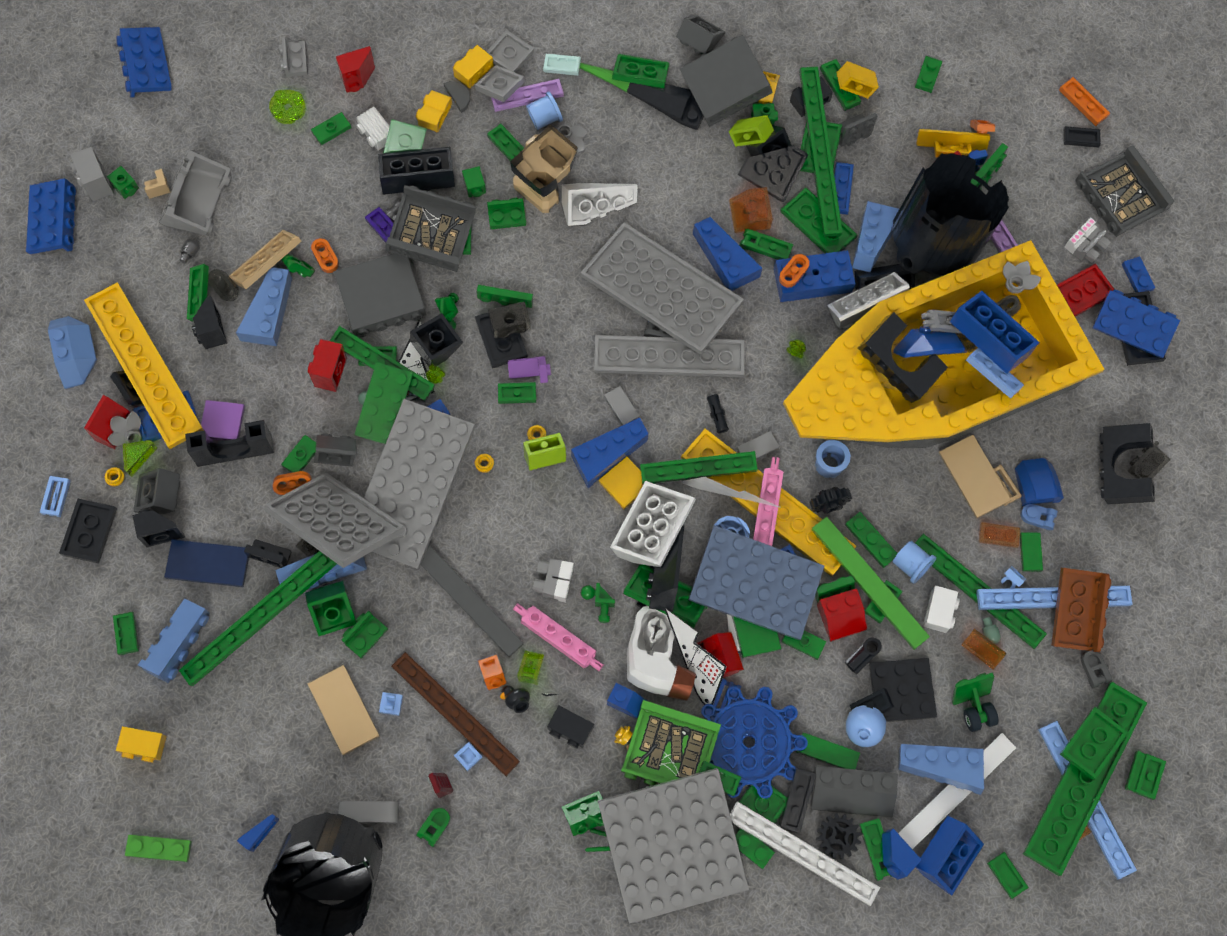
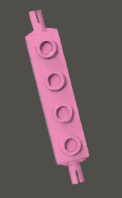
(767, 514)
(558, 637)

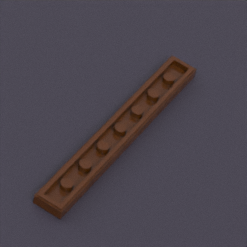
(455, 714)

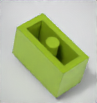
(751, 131)
(544, 451)

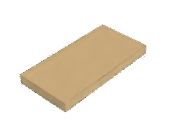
(264, 259)
(974, 476)
(343, 710)

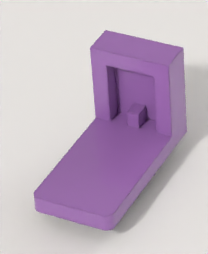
(529, 367)

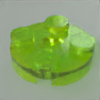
(284, 97)

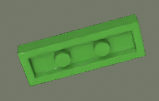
(158, 848)

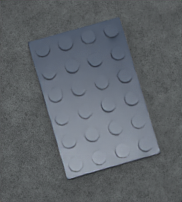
(756, 582)

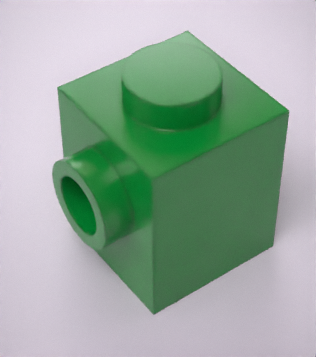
(765, 109)
(123, 182)

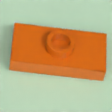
(982, 126)

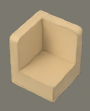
(157, 186)

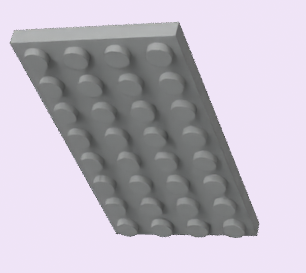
(662, 288)
(417, 476)

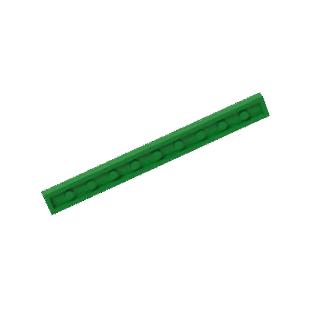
(820, 152)
(256, 618)

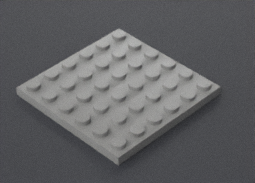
(673, 845)

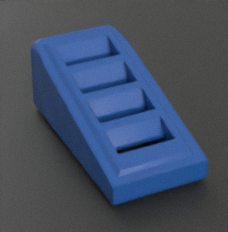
(256, 835)

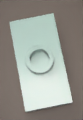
(562, 64)

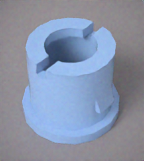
(544, 111)
(837, 451)
(913, 561)

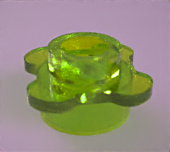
(796, 348)
(435, 374)

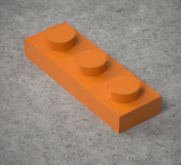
(1084, 101)

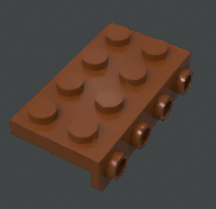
(1081, 610)

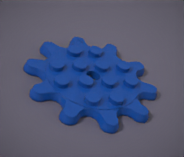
(771, 734)

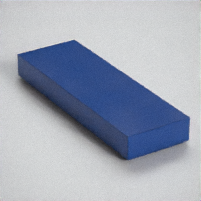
(843, 180)

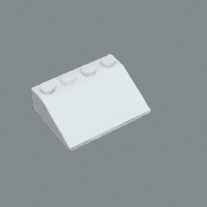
(857, 304)
(652, 525)

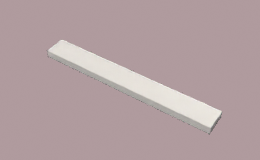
(951, 796)
(803, 854)

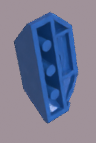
(927, 342)

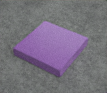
(222, 420)

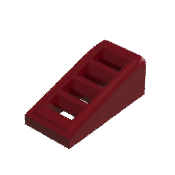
(440, 784)

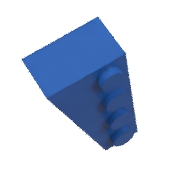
(727, 258)
(606, 451)

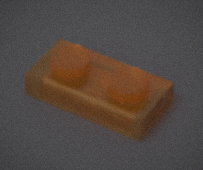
(999, 535)
(983, 649)

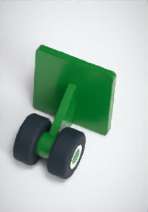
(971, 691)

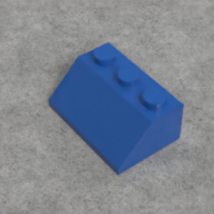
(950, 854)

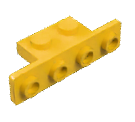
(952, 141)

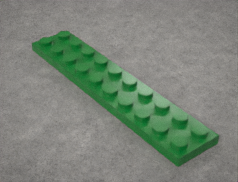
(1077, 793)

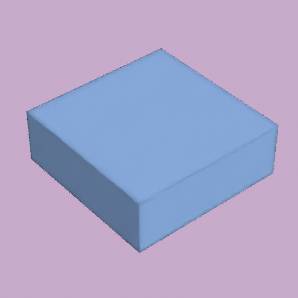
(468, 756)

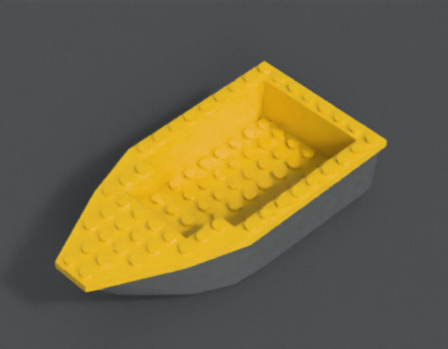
(856, 403)

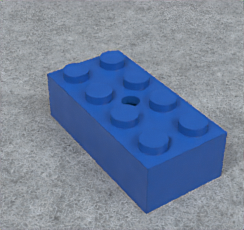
(826, 276)
(994, 332)

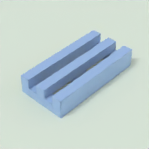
(66, 482)

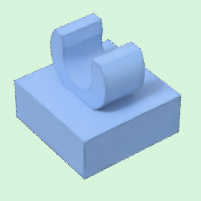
(1014, 576)
(391, 703)

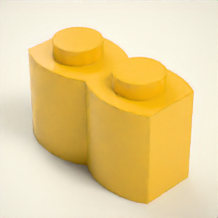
(434, 110)

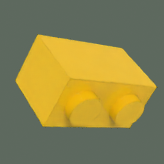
(473, 66)
(857, 80)
(140, 743)

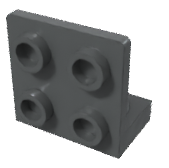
(857, 128)

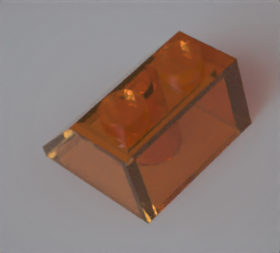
(751, 210)

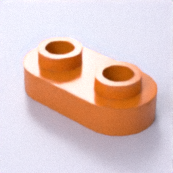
(325, 256)
(793, 271)
(292, 481)

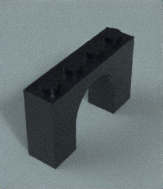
(878, 350)
(1115, 442)
(208, 451)

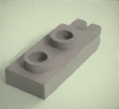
(939, 321)

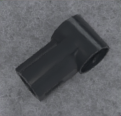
(862, 656)

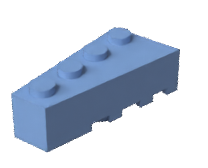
(873, 235)
(266, 313)
(335, 573)
(175, 641)
(945, 765)

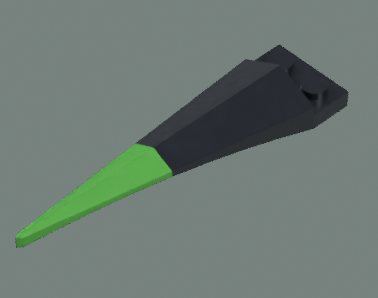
(671, 100)

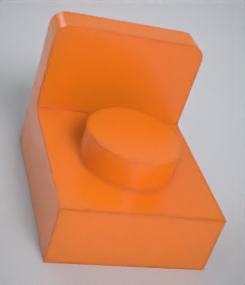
(492, 672)

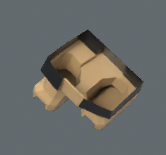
(546, 165)

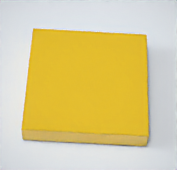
(623, 482)

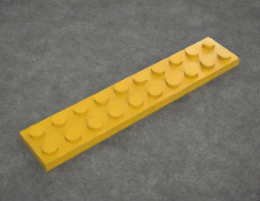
(143, 365)
(793, 518)

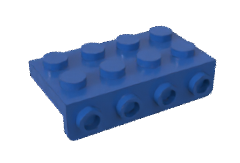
(143, 60)
(51, 216)
(1136, 323)

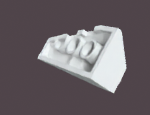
(589, 200)

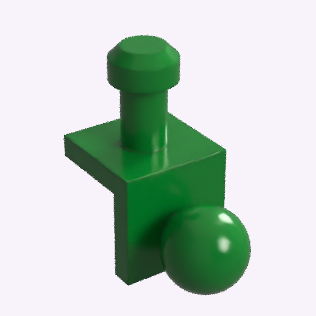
(448, 308)
(602, 600)

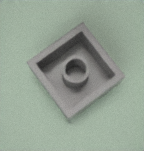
(90, 174)

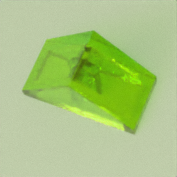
(136, 454)
(530, 667)

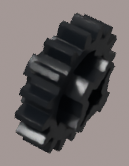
(830, 500)
(834, 829)

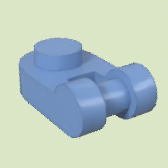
(1032, 513)

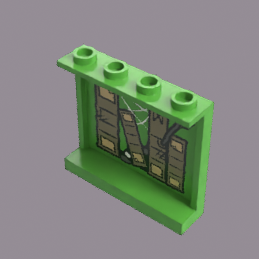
(668, 744)

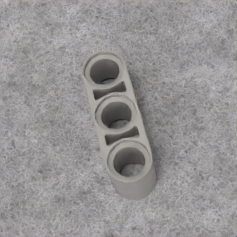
(370, 811)

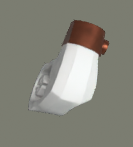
(650, 657)

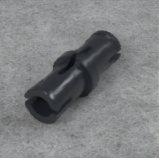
(717, 413)

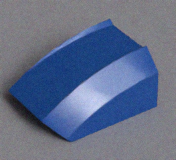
(1038, 482)

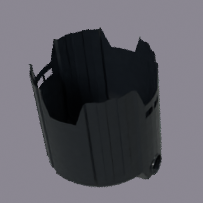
(947, 217)
(333, 862)

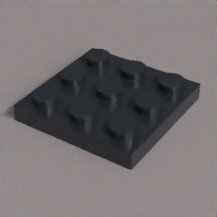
(908, 687)

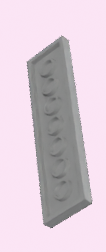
(667, 357)

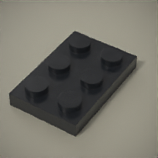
(500, 349)
(88, 531)

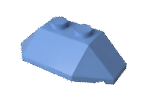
(72, 350)

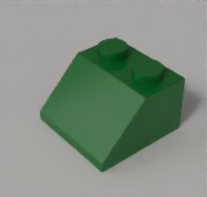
(330, 608)

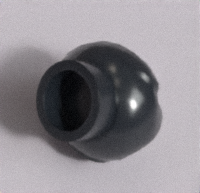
(516, 698)

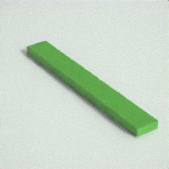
(870, 583)

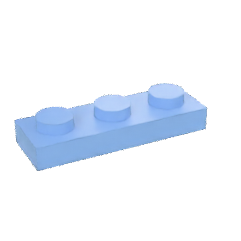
(1005, 382)

